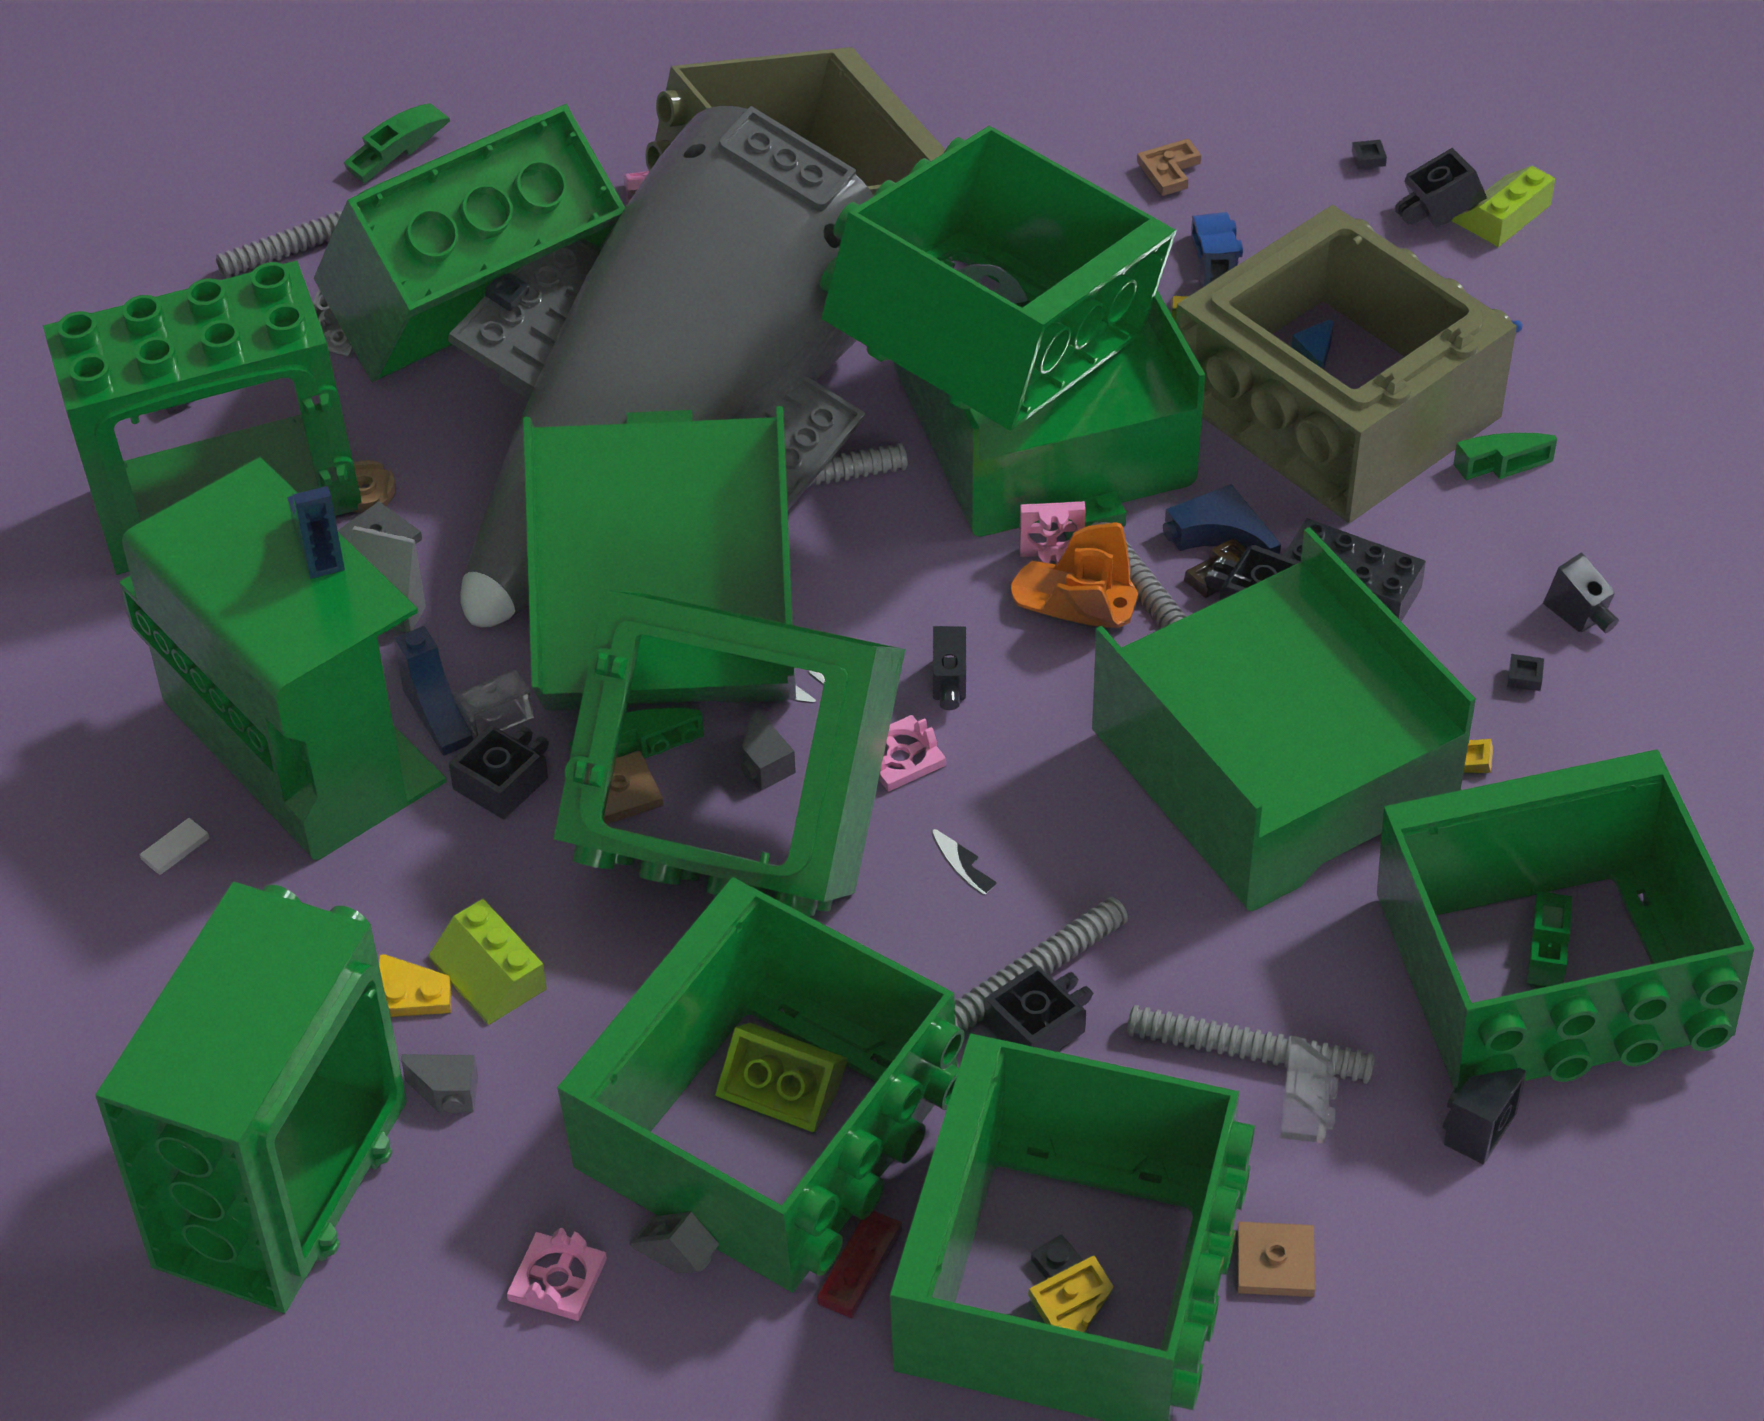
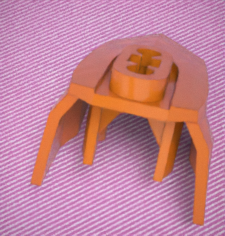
(1086, 584)

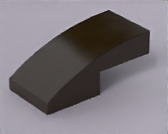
(1195, 576)

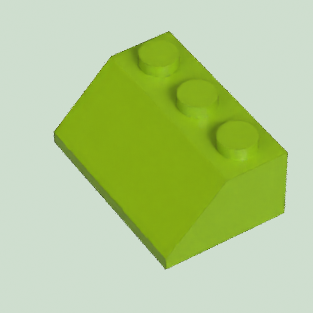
(1509, 205)
(488, 962)
(780, 1076)

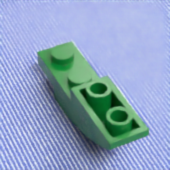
(396, 135)
(658, 730)

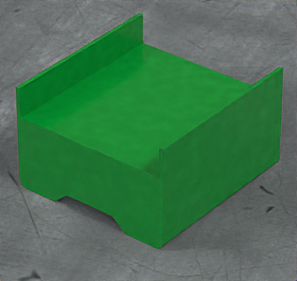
(1103, 441)
(661, 514)
(272, 663)
(1282, 722)

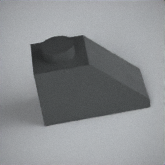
(766, 753)
(443, 1080)
(676, 1242)

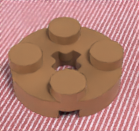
(379, 481)

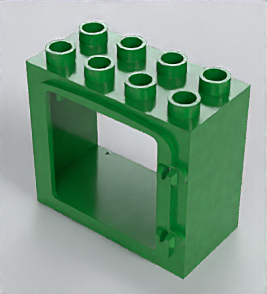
(995, 202)
(431, 240)
(191, 349)
(839, 771)
(1551, 834)
(837, 995)
(256, 1095)
(1098, 1130)

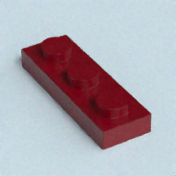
(859, 1264)

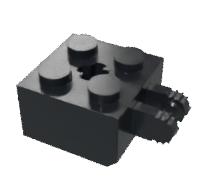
(1440, 190)
(1251, 568)
(500, 769)
(1038, 1010)

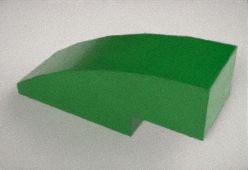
(1503, 454)
(1549, 939)

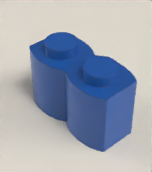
(1215, 235)

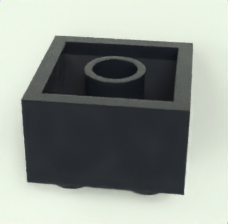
(1483, 1112)

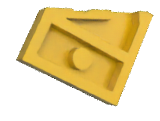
(414, 988)
(1073, 1295)

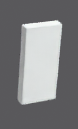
(174, 846)

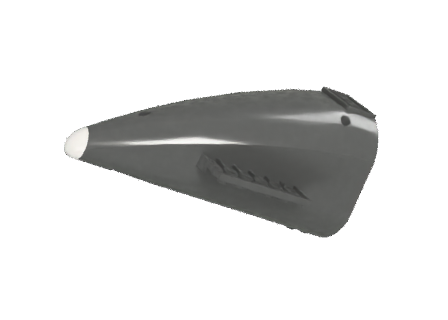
(687, 306)

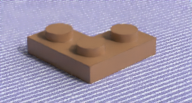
(1165, 165)

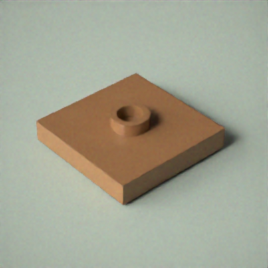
(631, 789)
(1276, 1259)

